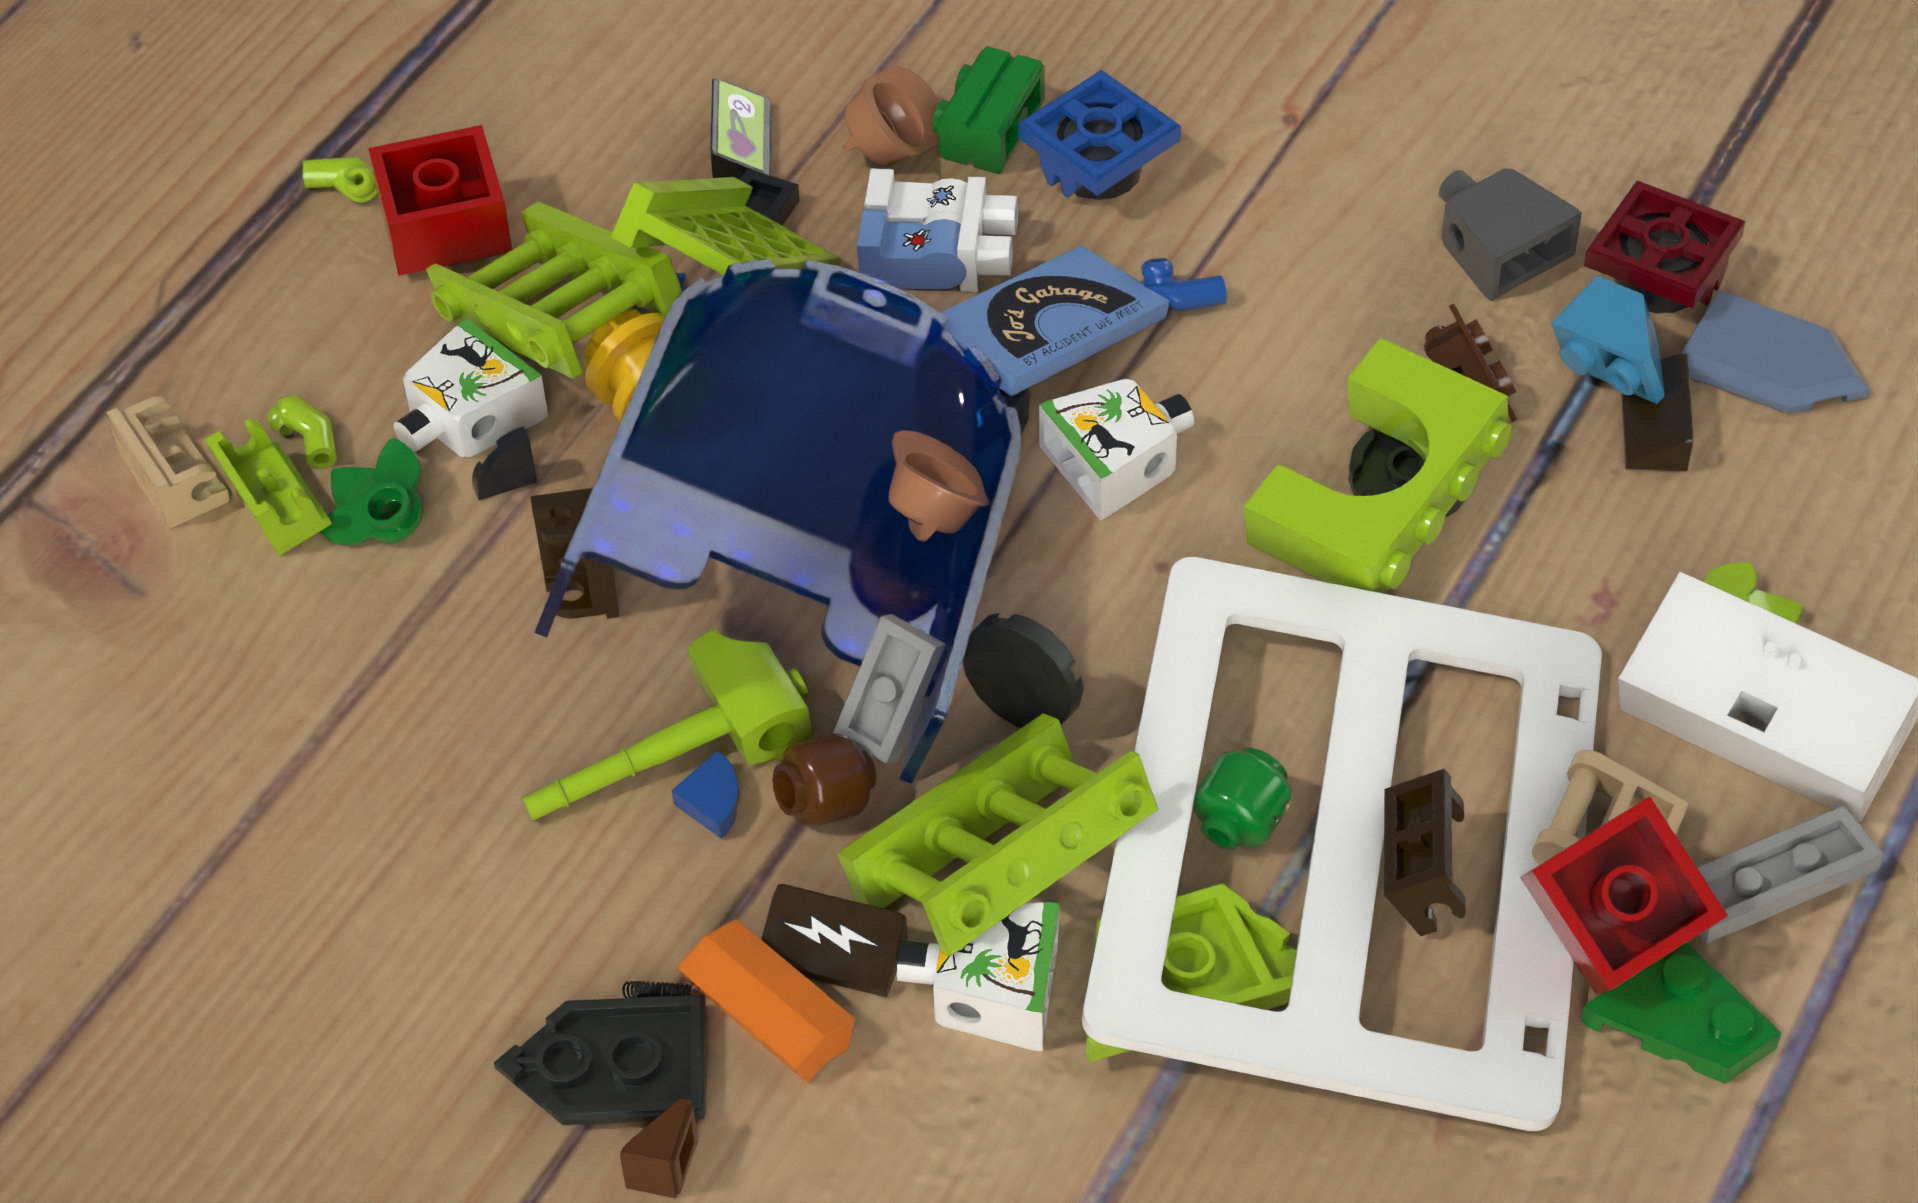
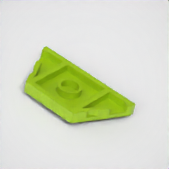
(1221, 954)

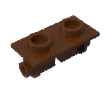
(1463, 350)

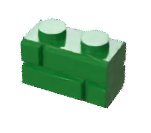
(986, 108)

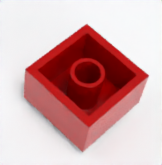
(440, 199)
(1623, 896)

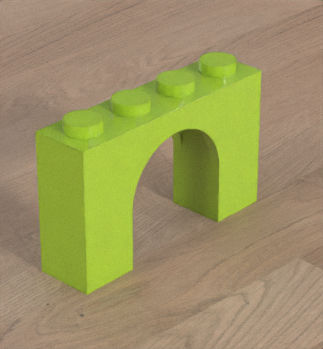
(1374, 537)

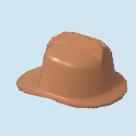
(892, 117)
(933, 485)

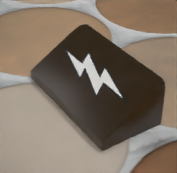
(835, 938)

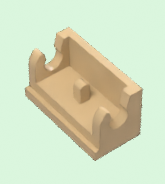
(166, 462)

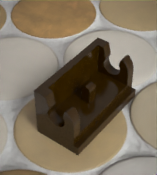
(555, 524)
(1420, 848)

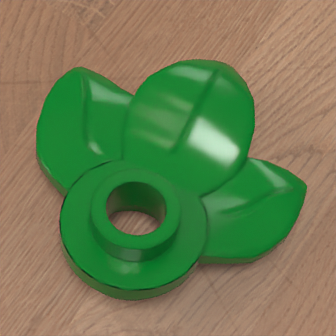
(371, 496)

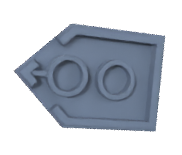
(1770, 356)

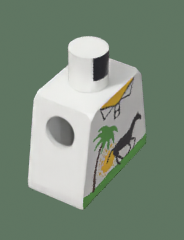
(469, 393)
(1113, 441)
(997, 981)

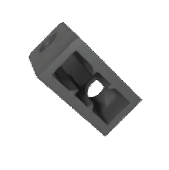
(1505, 229)

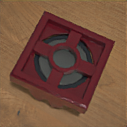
(1662, 249)

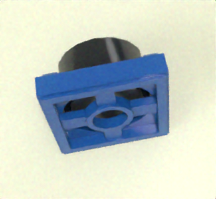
(1100, 138)

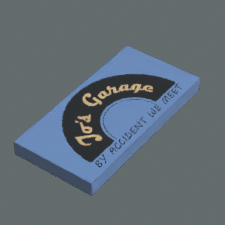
(1054, 317)

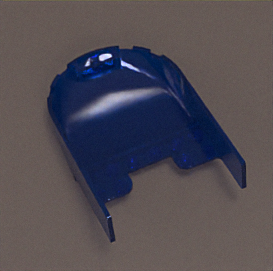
(774, 453)

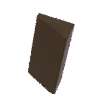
(1660, 433)

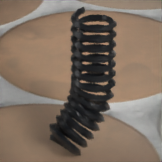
(643, 988)

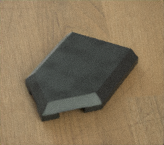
(614, 1059)

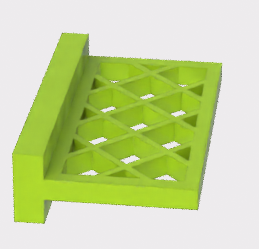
(711, 225)

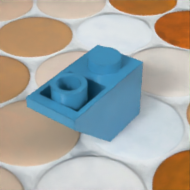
(1612, 338)

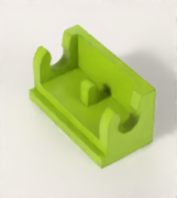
(270, 487)

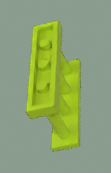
(564, 249)
(978, 801)

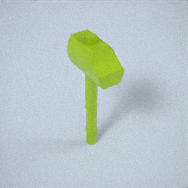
(748, 700)

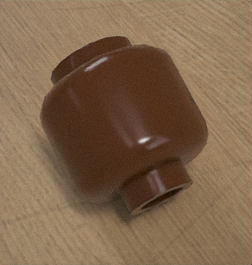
(824, 780)

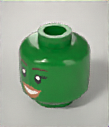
(1242, 799)

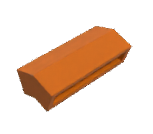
(769, 998)

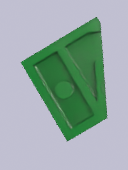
(1687, 1015)

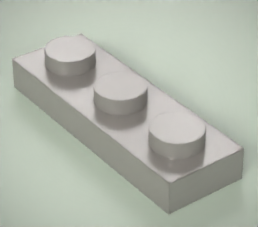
(1788, 869)

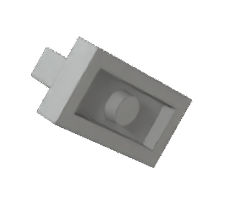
(889, 688)

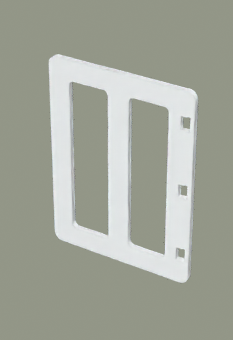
(1320, 1032)

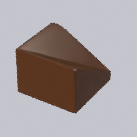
(662, 1152)

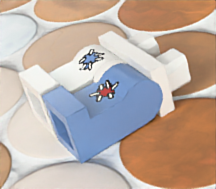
(935, 232)

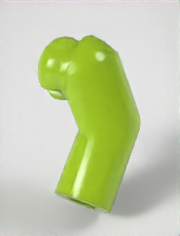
(347, 175)
(316, 428)

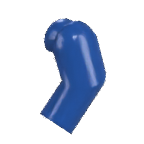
(1182, 294)

